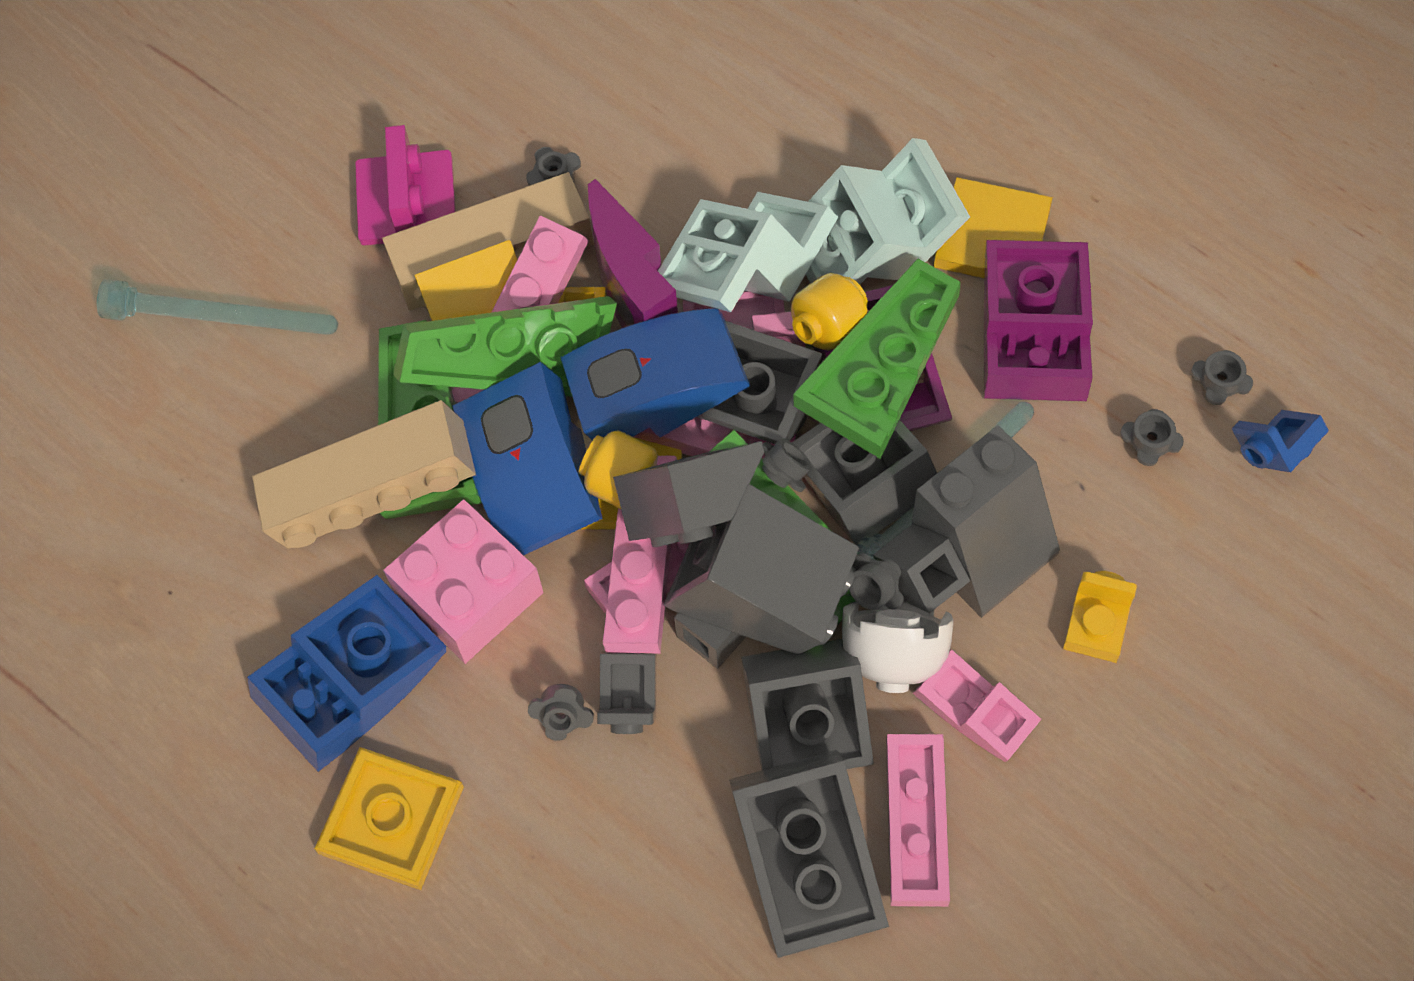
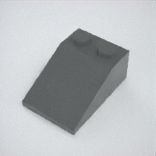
(809, 853)

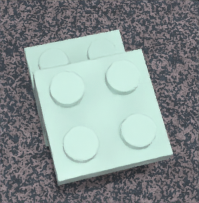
(887, 216)
(746, 249)

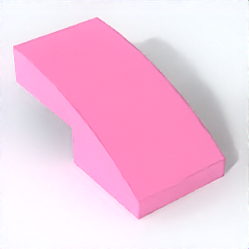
(976, 708)

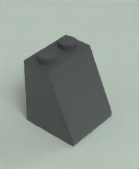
(993, 515)
(766, 575)

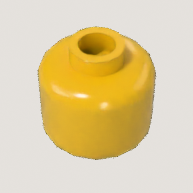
(828, 310)
(612, 457)

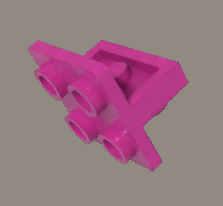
(402, 188)

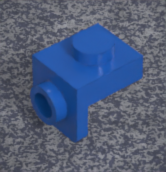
(1282, 442)

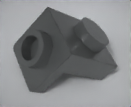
(627, 691)

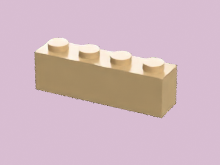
(481, 227)
(364, 475)

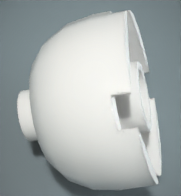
(897, 644)

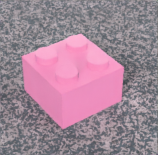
(464, 581)

